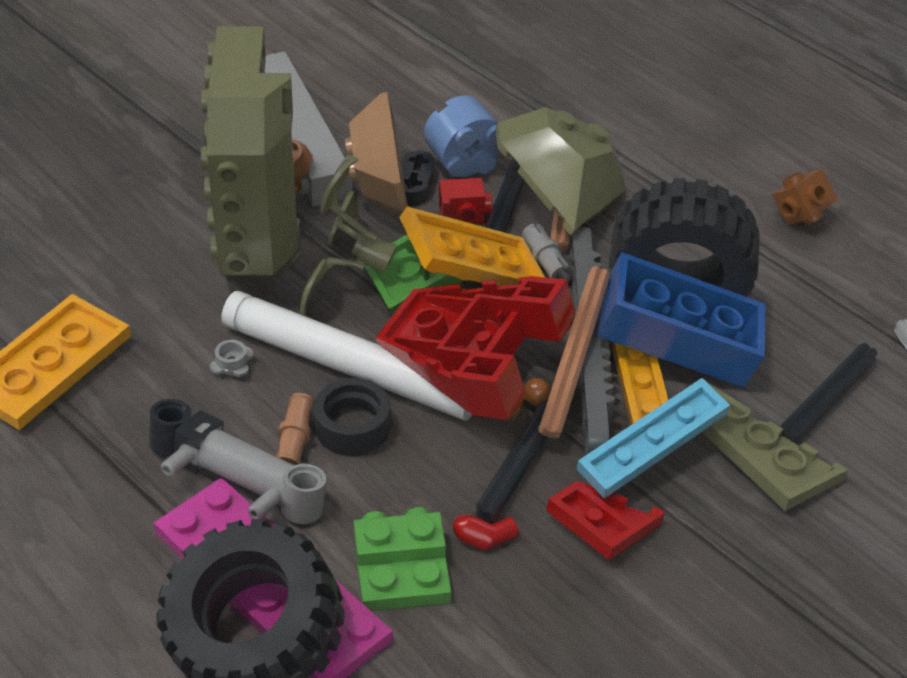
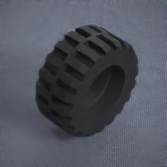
(696, 216)
(228, 565)

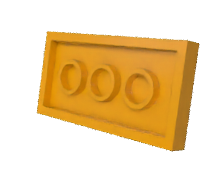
(468, 249)
(54, 357)

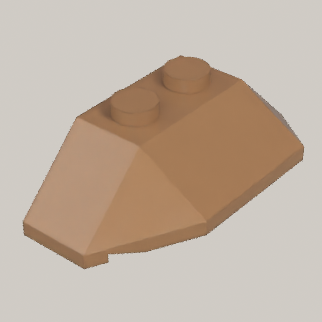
(379, 163)

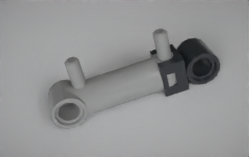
(202, 443)

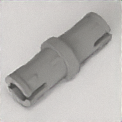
(546, 252)

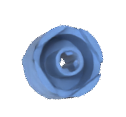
(463, 137)

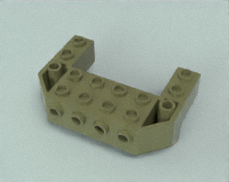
(248, 157)

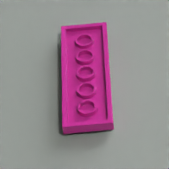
(263, 604)

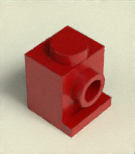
(464, 200)

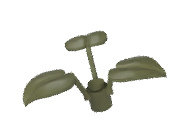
(368, 247)

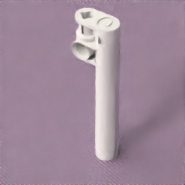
(332, 349)

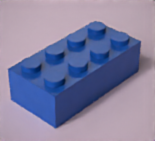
(683, 320)

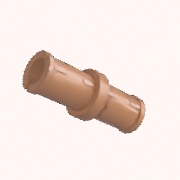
(295, 429)

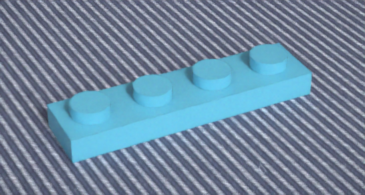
(652, 438)

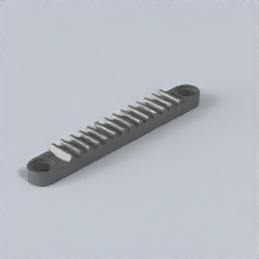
(595, 374)

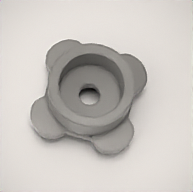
(231, 358)

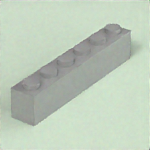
(313, 132)

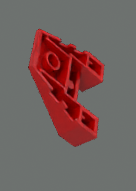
(469, 337)

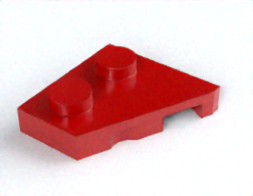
(601, 521)

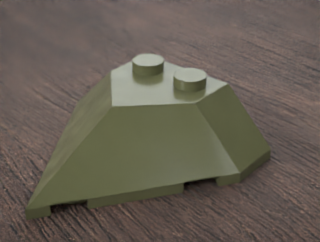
(564, 162)

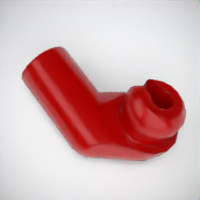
(483, 534)

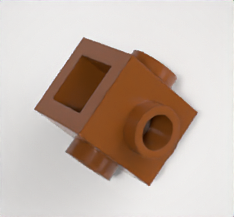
(804, 197)

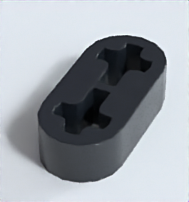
(421, 178)

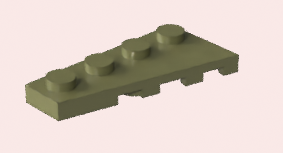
(772, 461)

